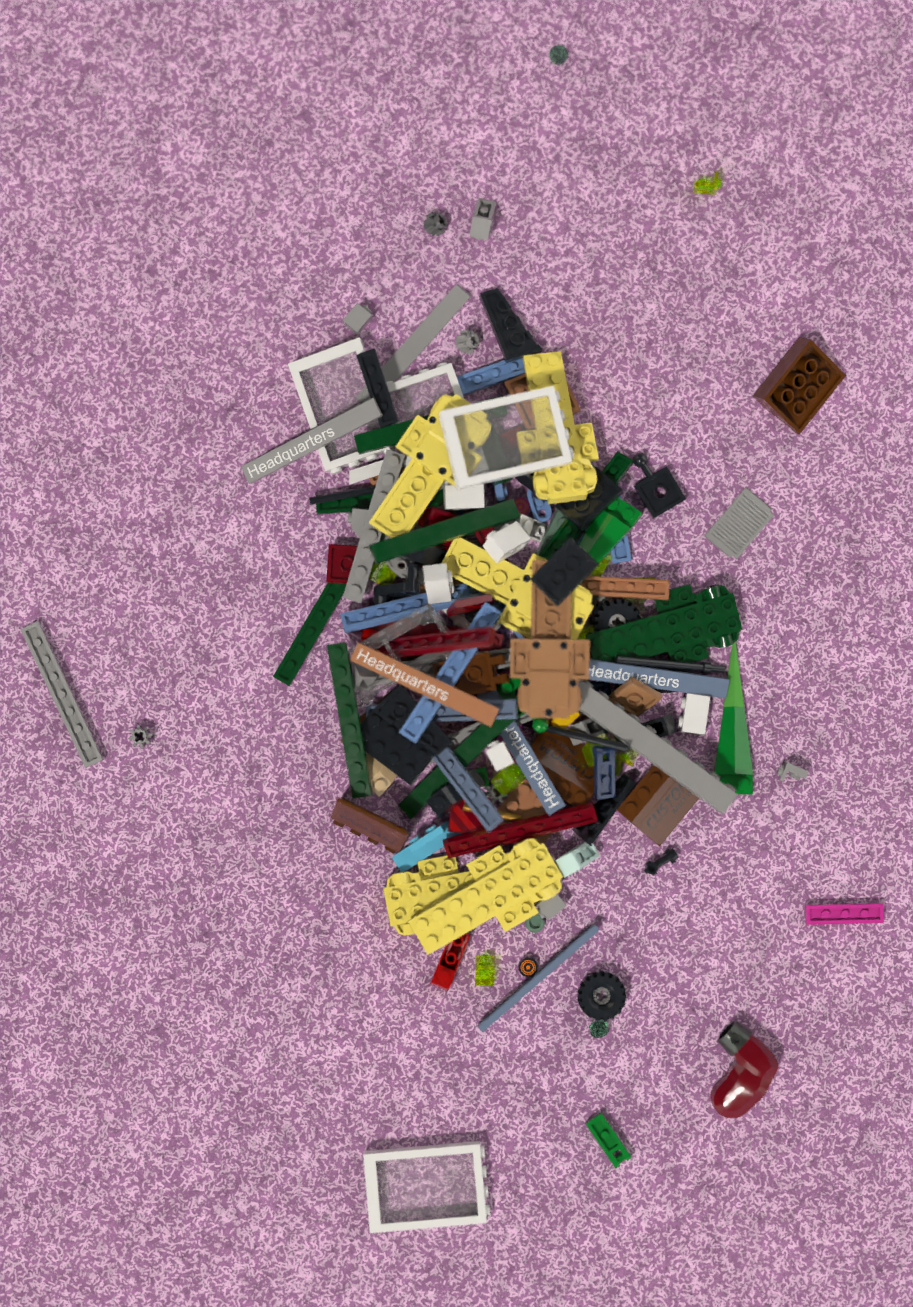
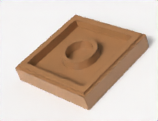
(635, 697)

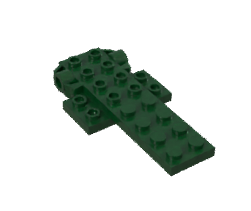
(681, 627)

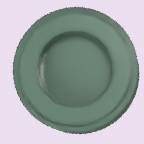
(535, 923)

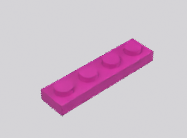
(844, 914)

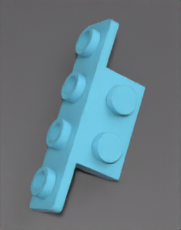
(423, 847)

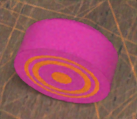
(522, 505)

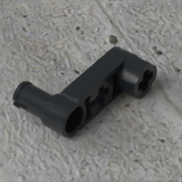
(411, 587)

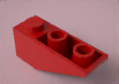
(449, 962)

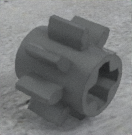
(435, 223)

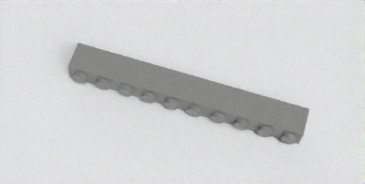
(655, 749)

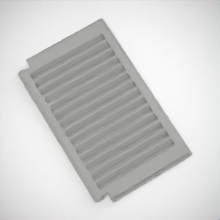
(740, 524)

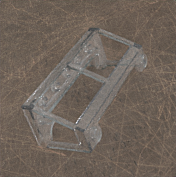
(424, 616)

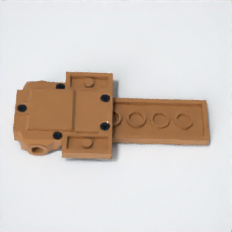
(549, 660)

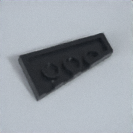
(507, 327)
(397, 709)
(605, 810)

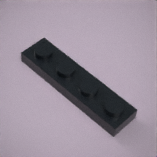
(377, 387)

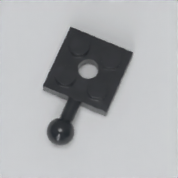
(661, 479)

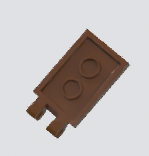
(479, 675)

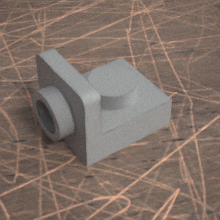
(795, 772)

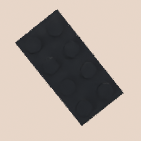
(394, 749)

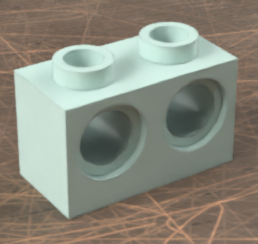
(576, 858)

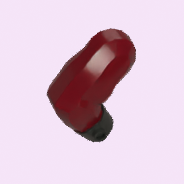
(747, 1076)

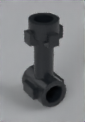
(652, 867)

